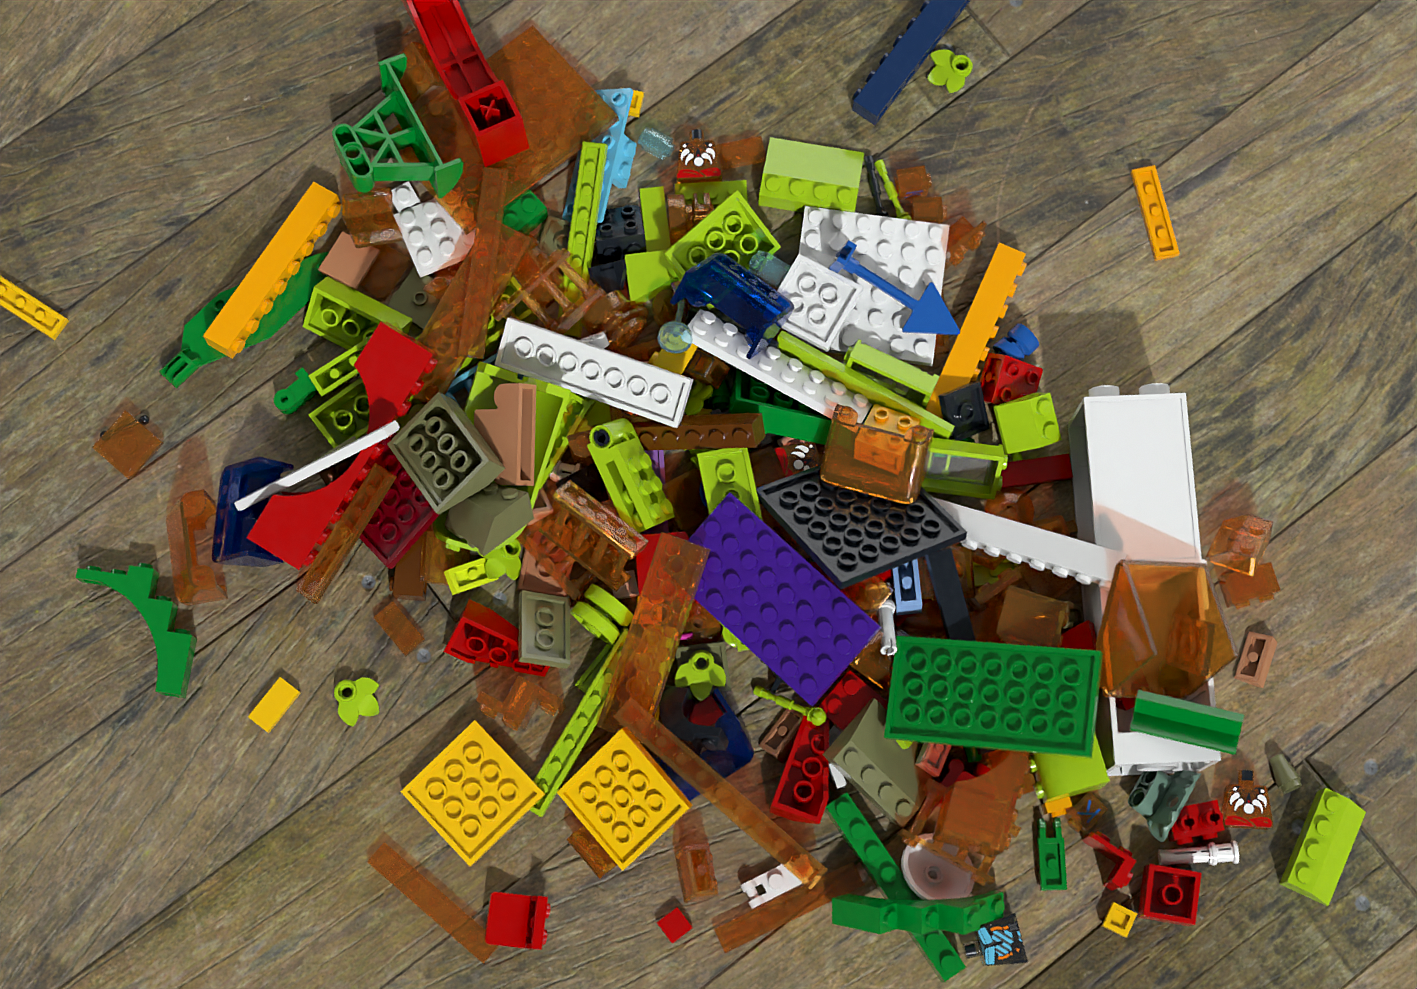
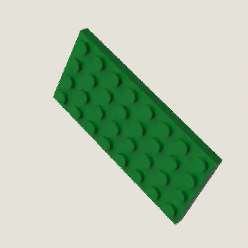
(994, 696)

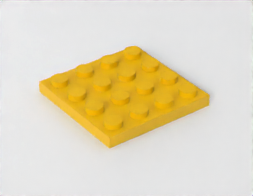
(472, 793)
(624, 798)

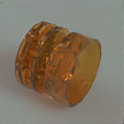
(685, 216)
(614, 319)

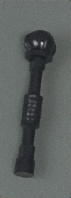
(874, 186)

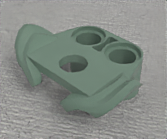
(1154, 794)

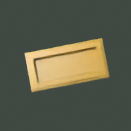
(274, 705)

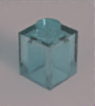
(768, 268)

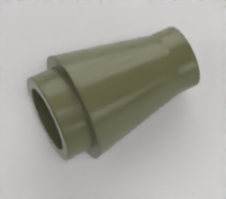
(1285, 775)

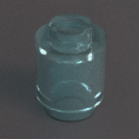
(656, 143)

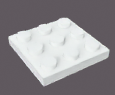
(432, 237)
(820, 301)

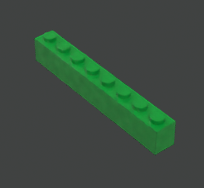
(890, 881)

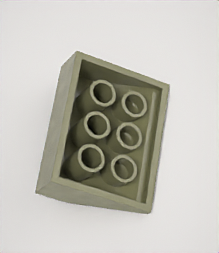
(445, 454)
(879, 765)

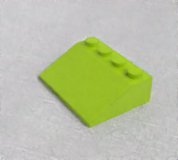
(810, 176)
(726, 230)

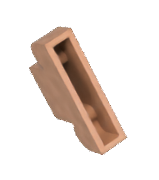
(511, 432)

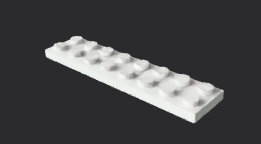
(774, 368)
(594, 372)

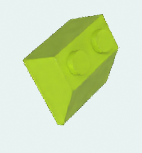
(1027, 423)

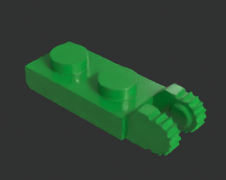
(1051, 857)

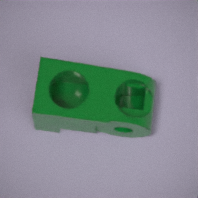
(296, 395)

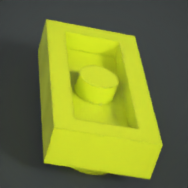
(467, 576)

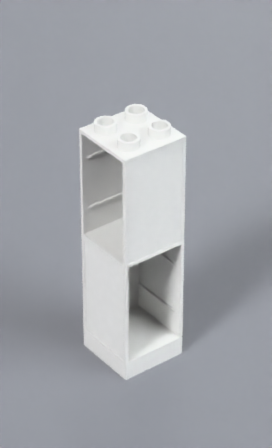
(1139, 500)

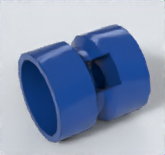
(1019, 343)

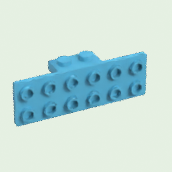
(619, 152)

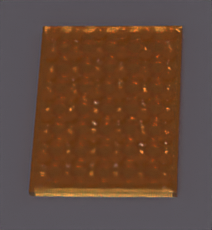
(556, 114)

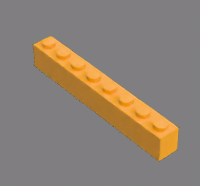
(273, 270)
(980, 323)

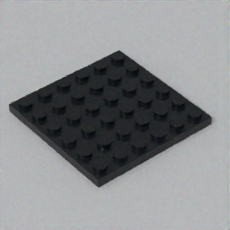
(856, 532)

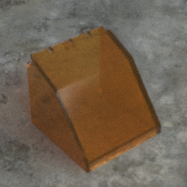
(1139, 623)

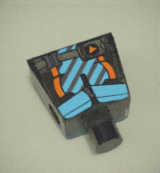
(998, 943)

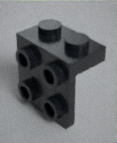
(620, 234)

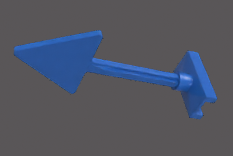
(928, 314)

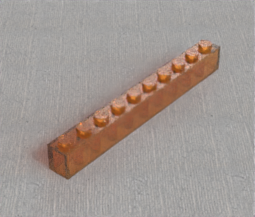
(719, 793)

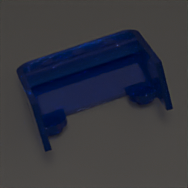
(737, 295)
(233, 526)
(725, 763)

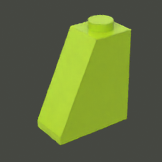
(648, 275)

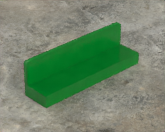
(1187, 722)

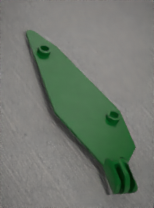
(196, 351)

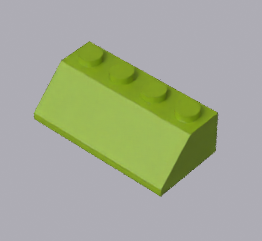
(346, 314)
(1323, 846)

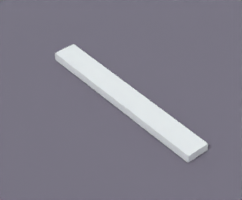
(317, 465)

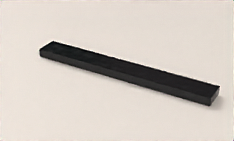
(951, 600)

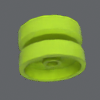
(602, 614)

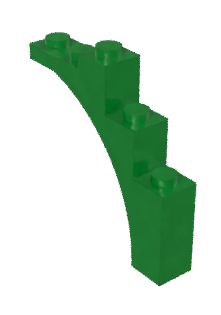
(173, 649)
(917, 916)

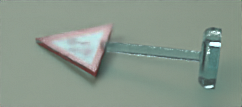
(674, 335)

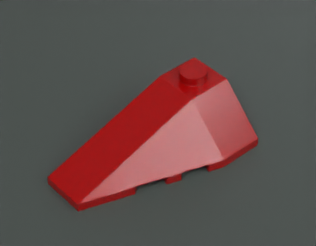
(488, 639)
(804, 782)

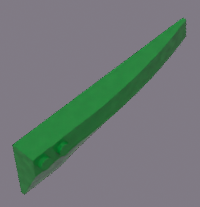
(779, 411)

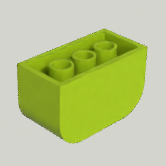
(1067, 775)

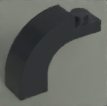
(675, 712)

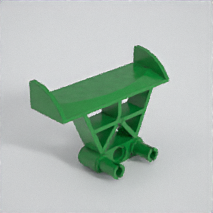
(351, 140)

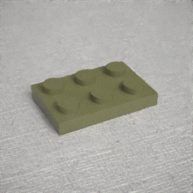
(544, 629)

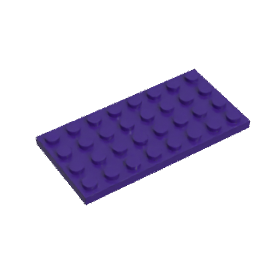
(778, 601)

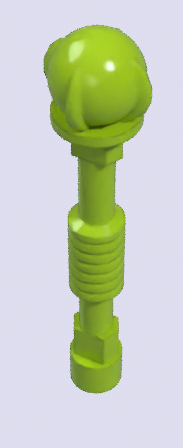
(891, 191)
(813, 714)

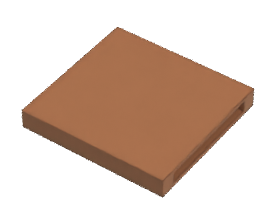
(347, 262)

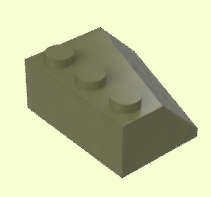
(490, 516)

